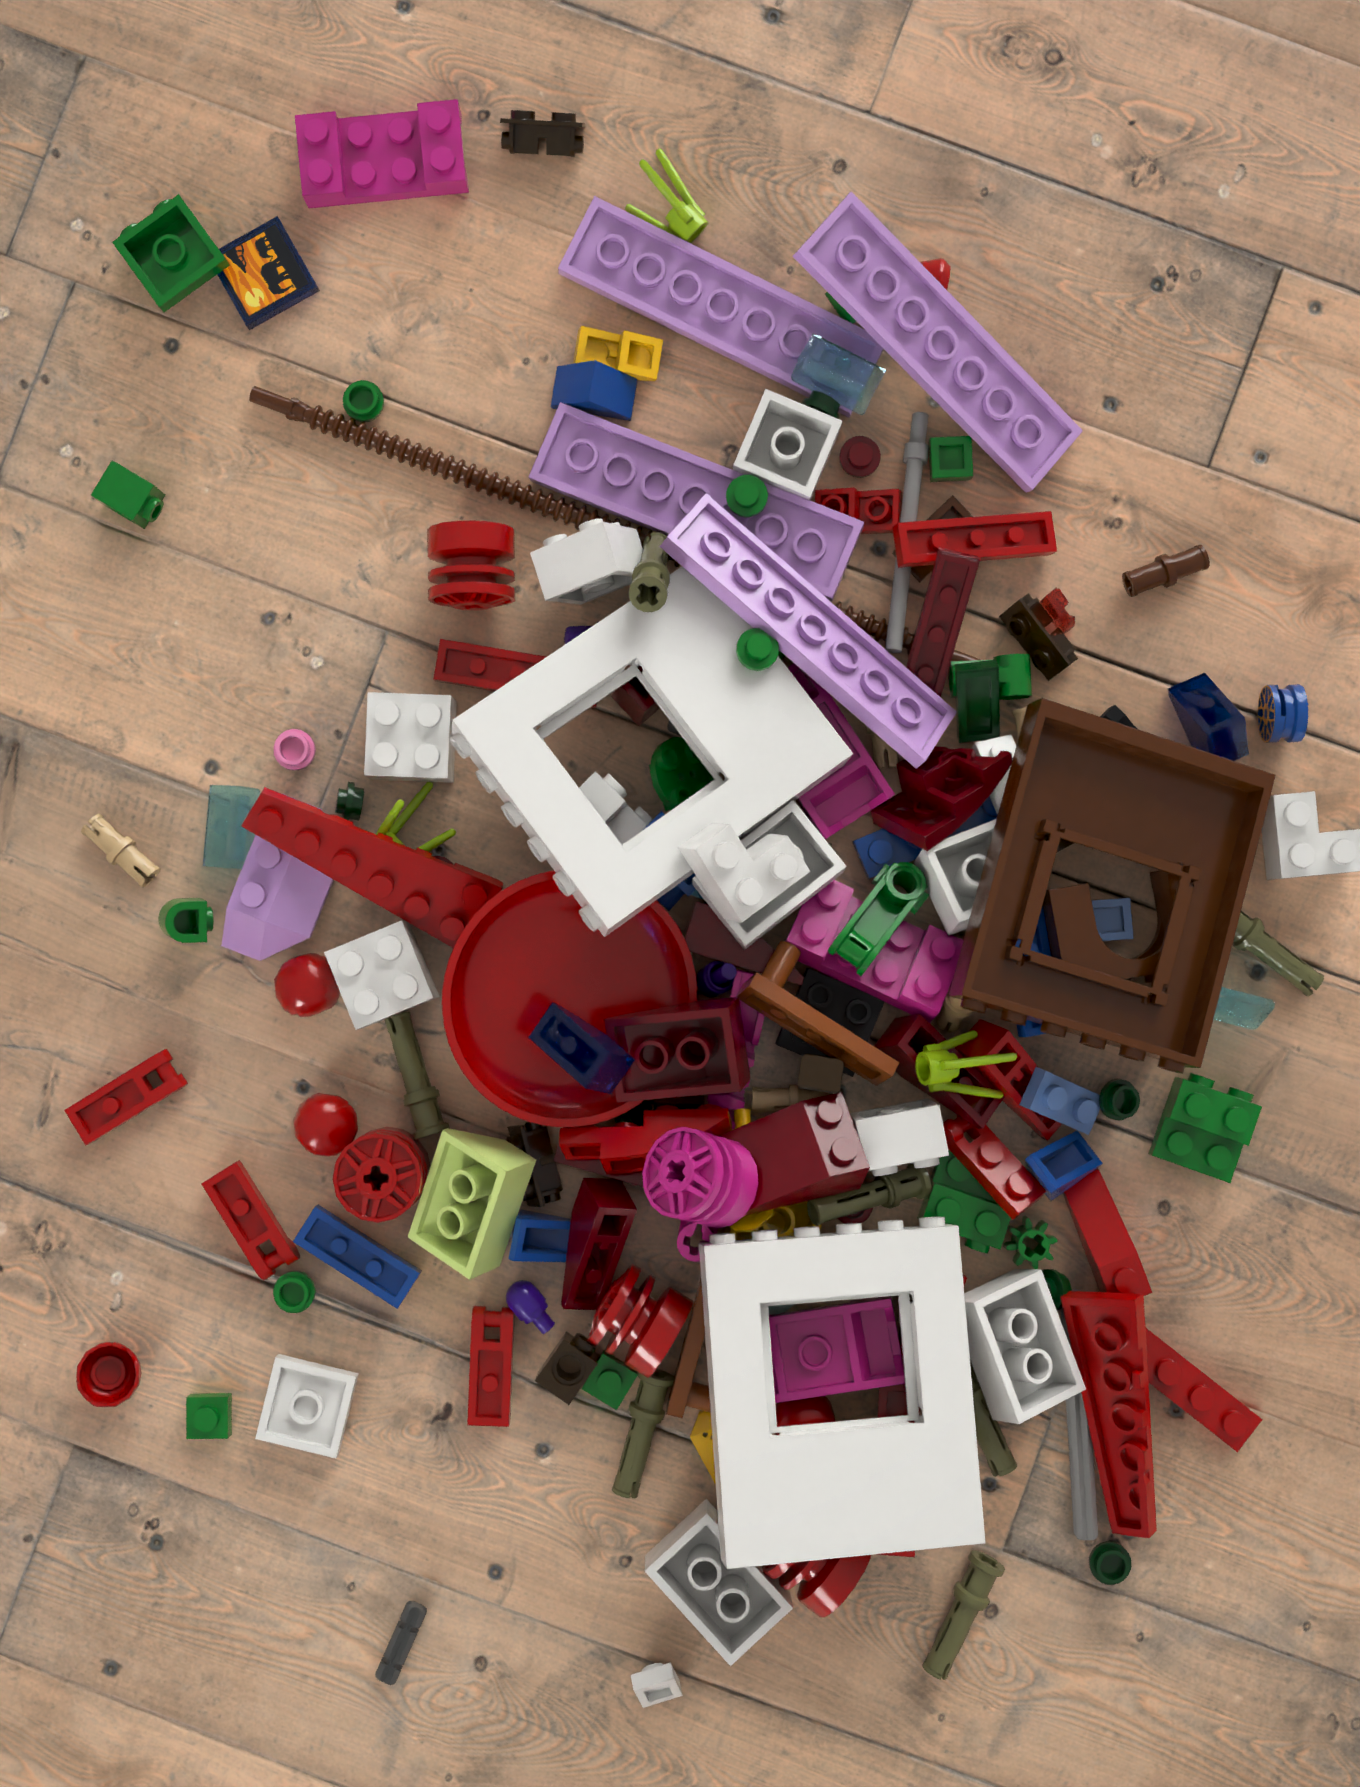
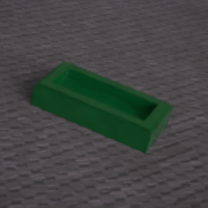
(977, 701)

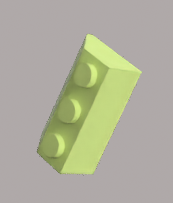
(471, 1200)

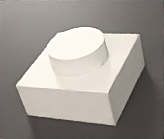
(656, 1684)

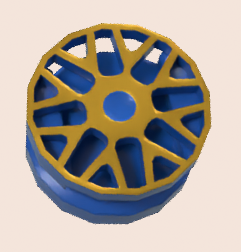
(1282, 713)

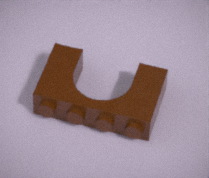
(1076, 938)

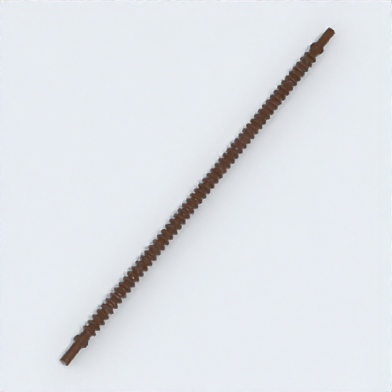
(315, 417)

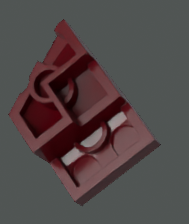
(940, 794)

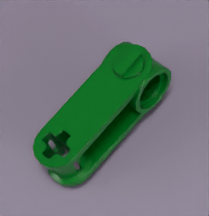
(880, 914)

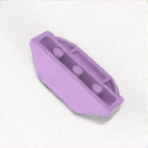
(273, 902)

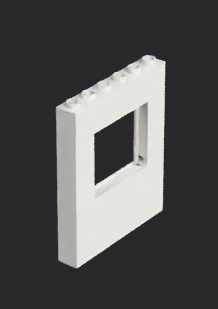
(735, 719)
(847, 1482)

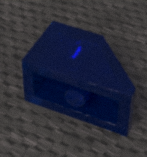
(1209, 718)
(581, 1049)

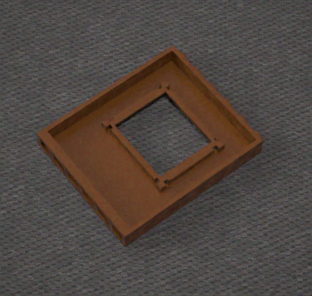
(1140, 803)

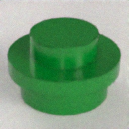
(363, 401)
(747, 496)
(757, 649)
(294, 1292)

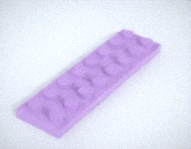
(703, 295)
(937, 342)
(662, 484)
(809, 630)

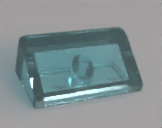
(838, 374)
(225, 839)
(1242, 1008)

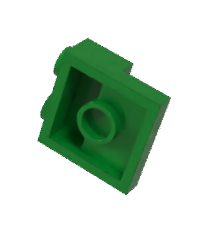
(170, 252)
(1205, 1127)
(965, 1204)

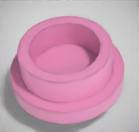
(294, 749)

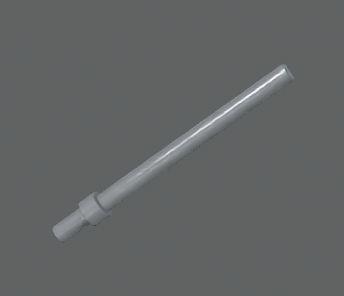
(915, 457)

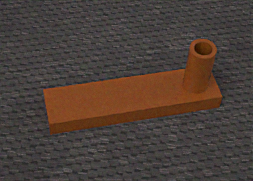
(766, 995)
(684, 1390)

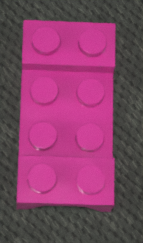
(381, 155)
(852, 788)
(907, 973)
(835, 1349)

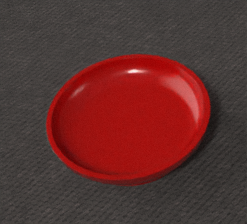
(536, 951)

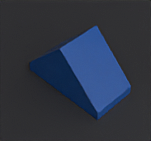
(595, 389)
(1062, 1164)
(539, 1237)

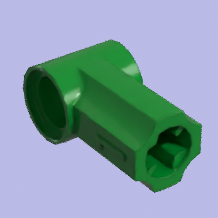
(1013, 676)

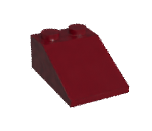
(682, 1050)
(803, 1152)

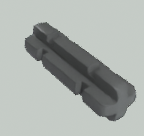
(401, 1642)

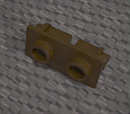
(526, 131)
(1027, 624)
(544, 1178)

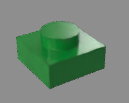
(950, 458)
(610, 1380)
(209, 1416)

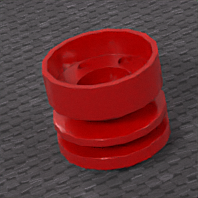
(471, 558)
(396, 1155)
(640, 1320)
(822, 1582)

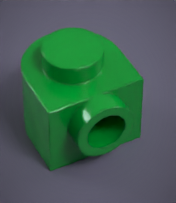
(186, 920)

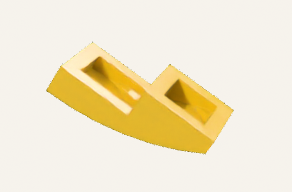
(629, 352)

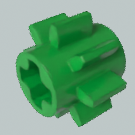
(1028, 1253)

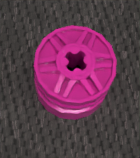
(700, 1178)

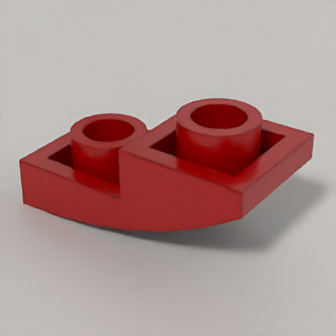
(876, 508)

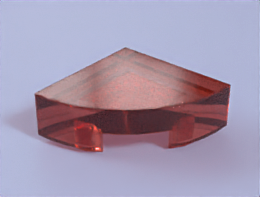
(1054, 605)

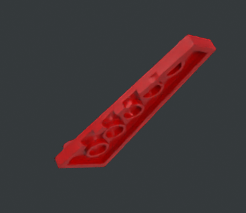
(397, 878)
(1111, 1355)

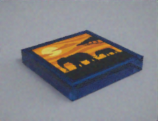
(265, 273)

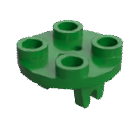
(677, 772)

